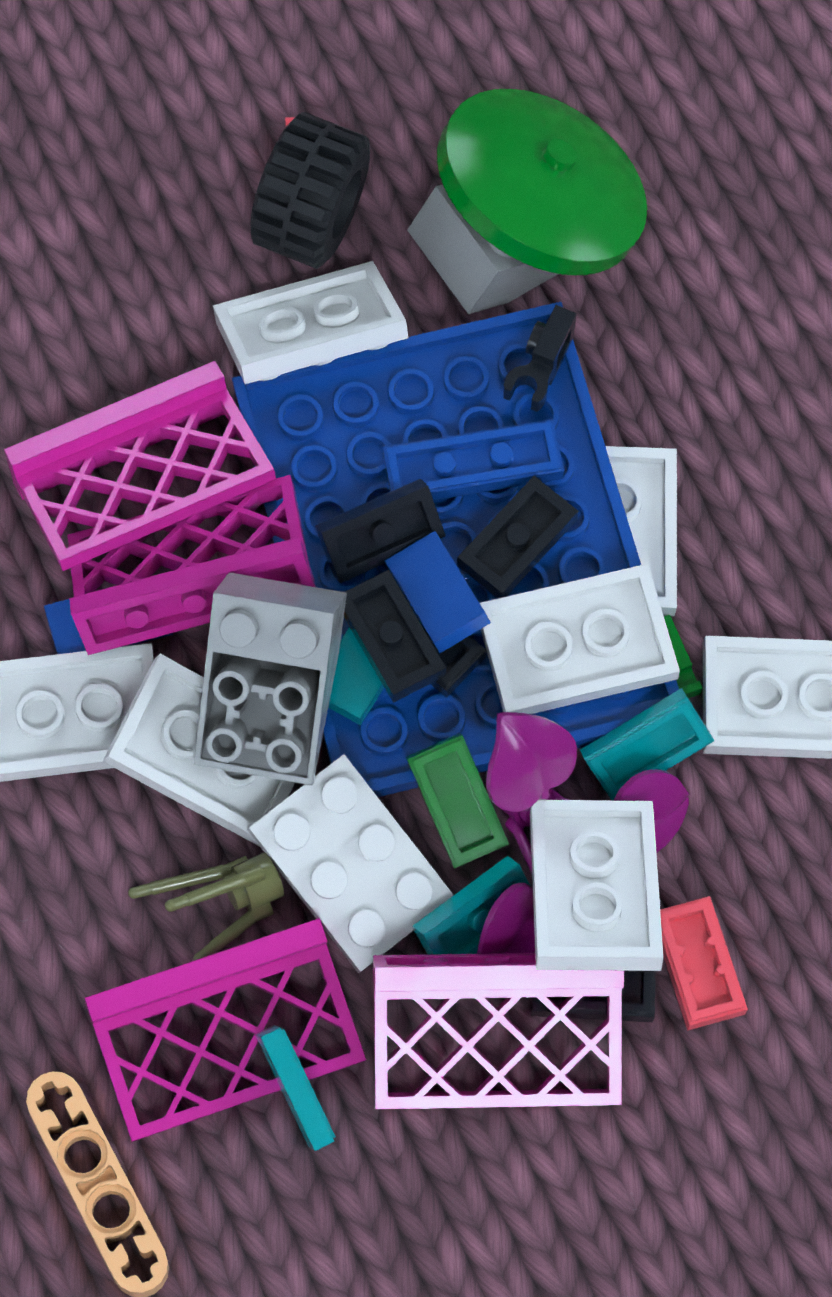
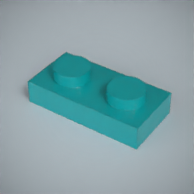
(459, 921)

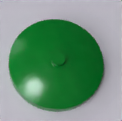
(541, 182)

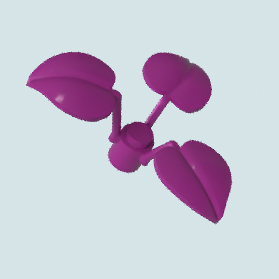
(525, 764)

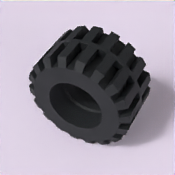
(310, 190)

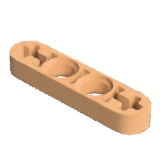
(91, 1186)

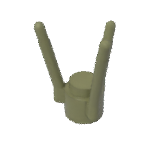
(247, 883)

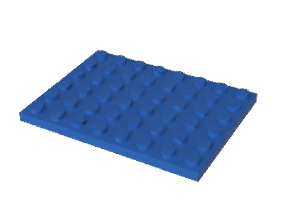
(330, 435)

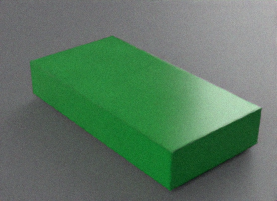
(457, 800)

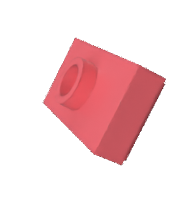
(700, 964)

